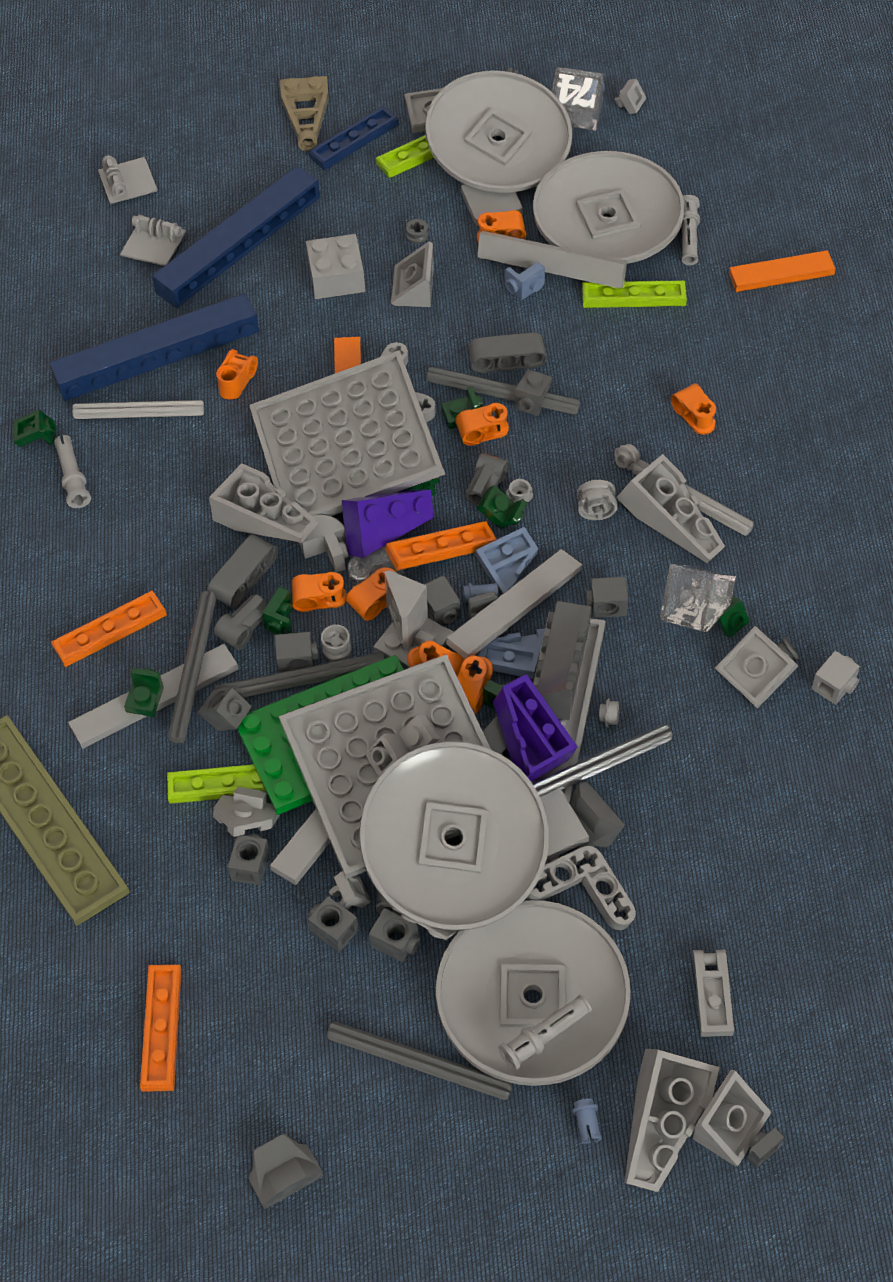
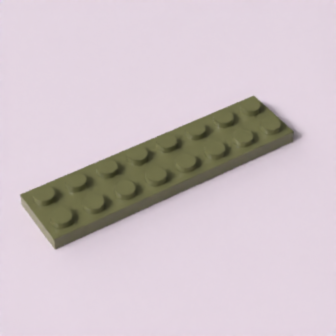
(53, 832)

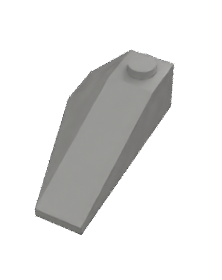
(664, 504)
(256, 506)
(666, 1108)

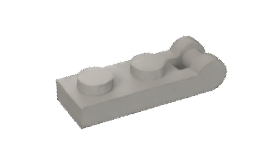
(713, 994)

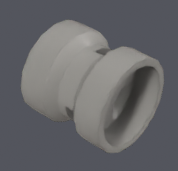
(336, 643)

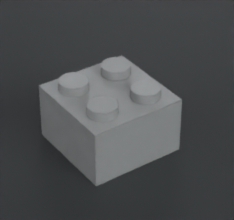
(335, 266)

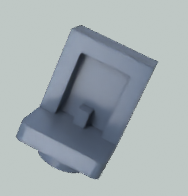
(527, 282)

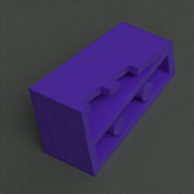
(382, 518)
(531, 729)

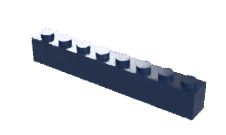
(236, 236)
(154, 347)

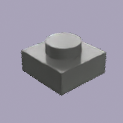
(764, 1146)

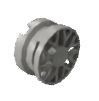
(596, 500)

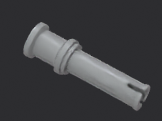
(689, 252)
(73, 479)
(530, 1036)

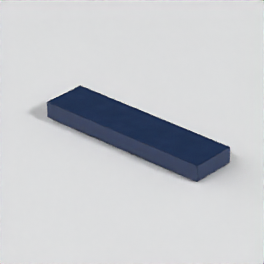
(353, 137)

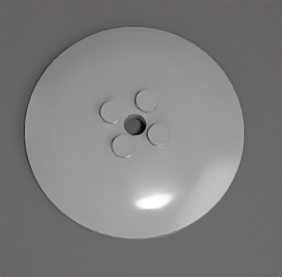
(493, 105)
(630, 188)
(464, 791)
(541, 950)

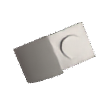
(328, 538)

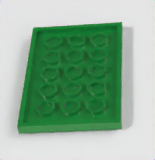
(268, 744)

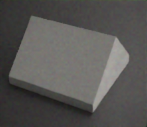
(414, 278)
(406, 605)
(731, 1120)

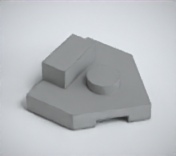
(245, 811)

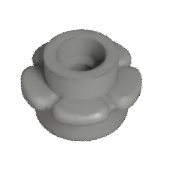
(626, 456)
(519, 486)
(609, 712)

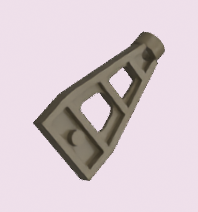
(305, 90)

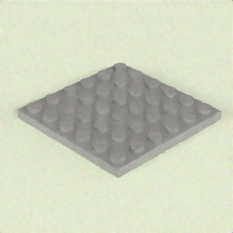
(347, 436)
(336, 732)

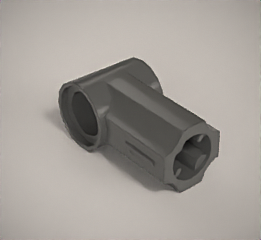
(488, 472)
(238, 627)

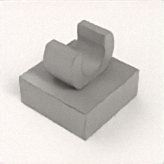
(631, 96)
(351, 891)

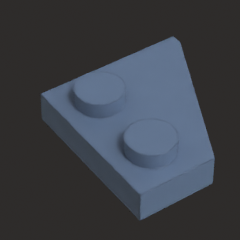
(507, 558)
(515, 653)

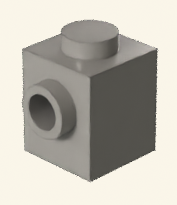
(836, 677)

